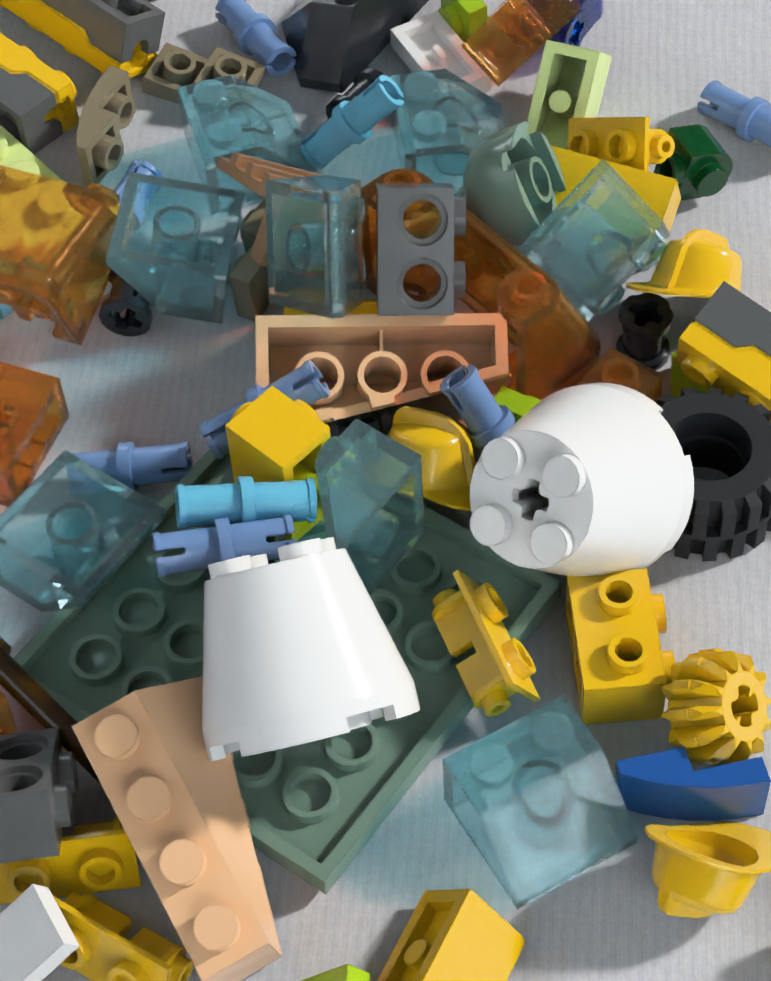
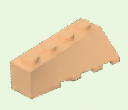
(380, 359)
(185, 825)

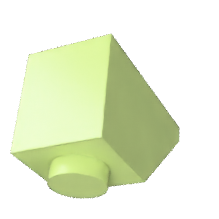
(566, 87)

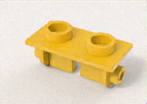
(620, 140)
(500, 663)
(89, 861)
(108, 955)

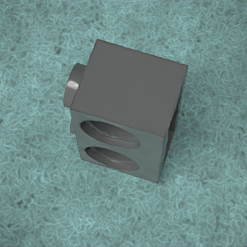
(401, 249)
(35, 794)

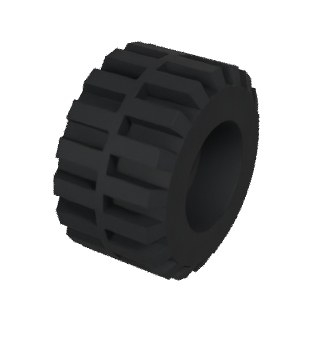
(736, 440)

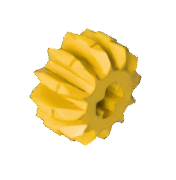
(717, 707)

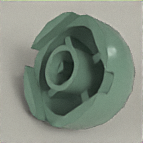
(512, 182)

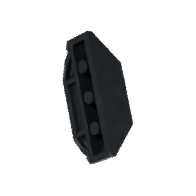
(341, 37)

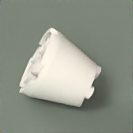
(583, 484)
(295, 652)

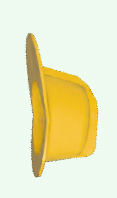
(694, 267)
(444, 454)
(707, 866)

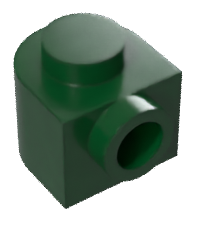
(696, 163)

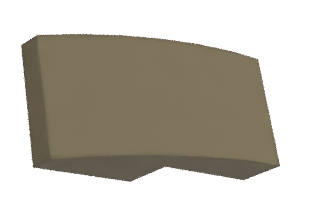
(179, 67)
(99, 126)
(247, 277)

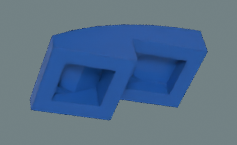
(668, 787)

